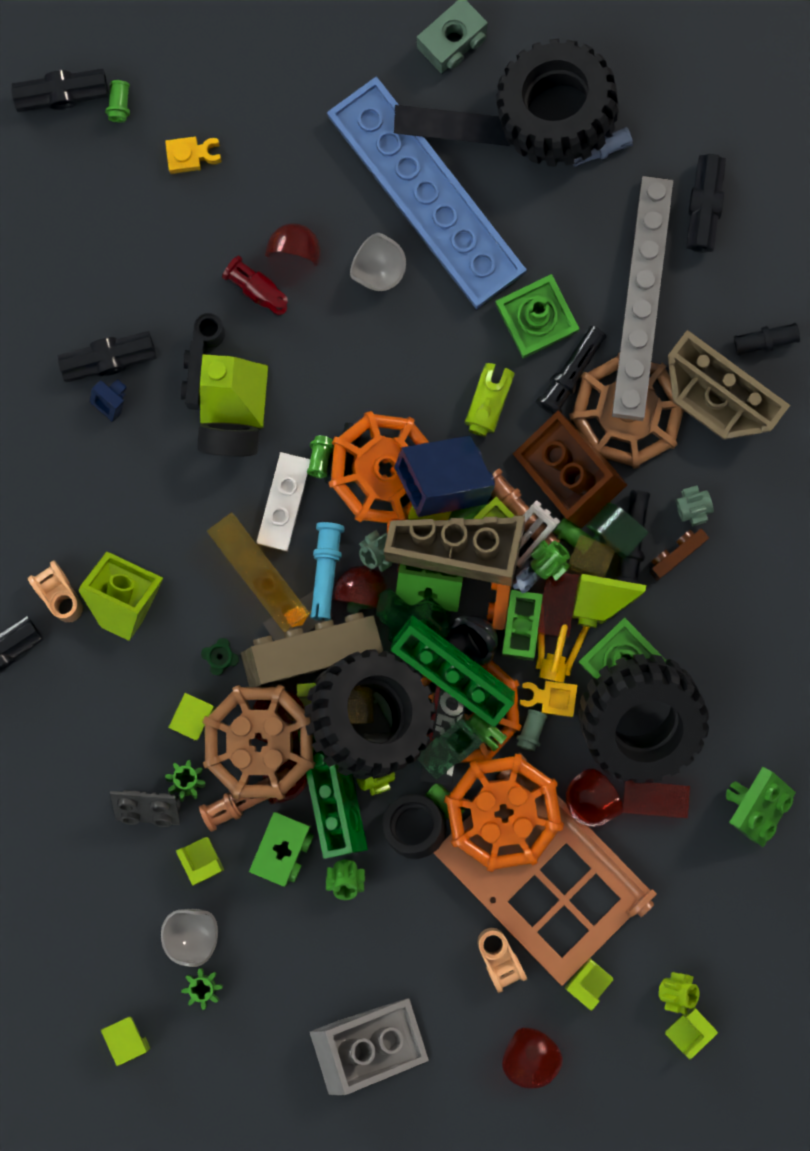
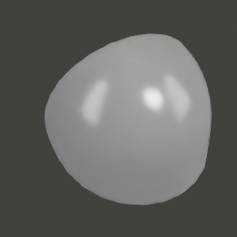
(378, 263)
(189, 936)

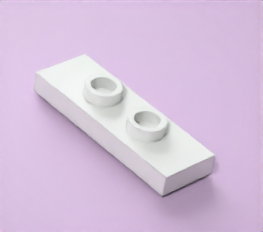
(283, 502)

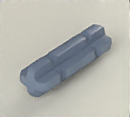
(525, 579)

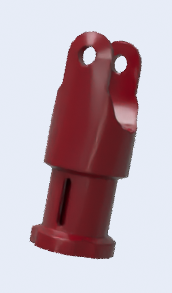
(256, 286)

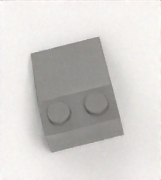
(368, 1047)

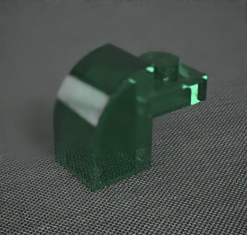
(617, 529)
(396, 612)
(450, 746)

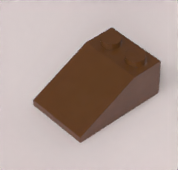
(569, 470)

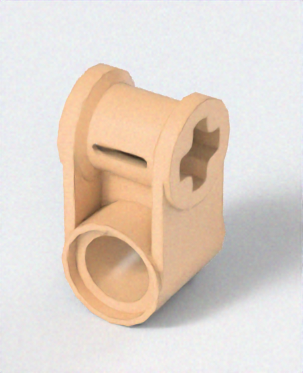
(55, 587)
(500, 961)

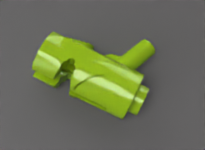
(488, 401)

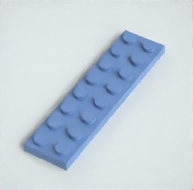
(427, 195)

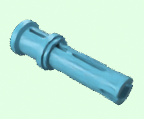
(326, 555)

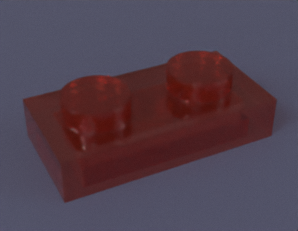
(558, 604)
(656, 799)

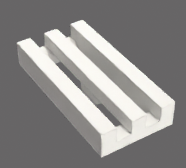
(543, 516)

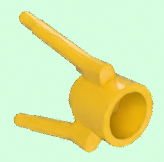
(554, 665)

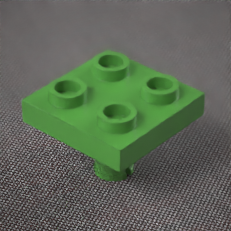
(537, 316)
(618, 643)
(760, 806)

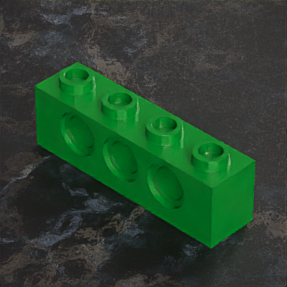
(453, 671)
(335, 809)

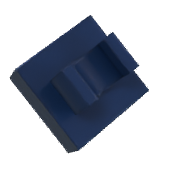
(108, 399)

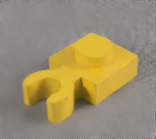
(186, 154)
(555, 698)

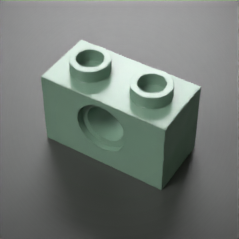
(458, 19)

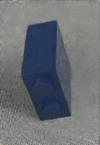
(444, 476)

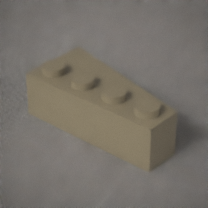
(459, 546)
(308, 651)

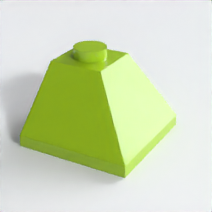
(232, 391)
(119, 594)
(603, 598)

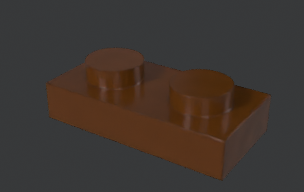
(687, 545)

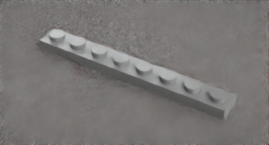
(642, 299)

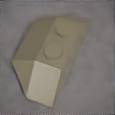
(720, 391)

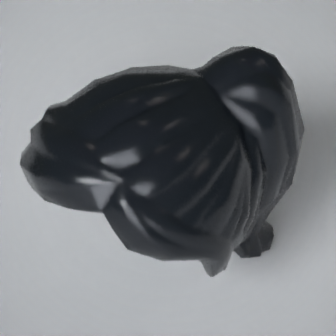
(474, 638)

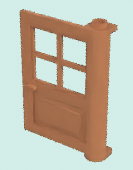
(498, 887)

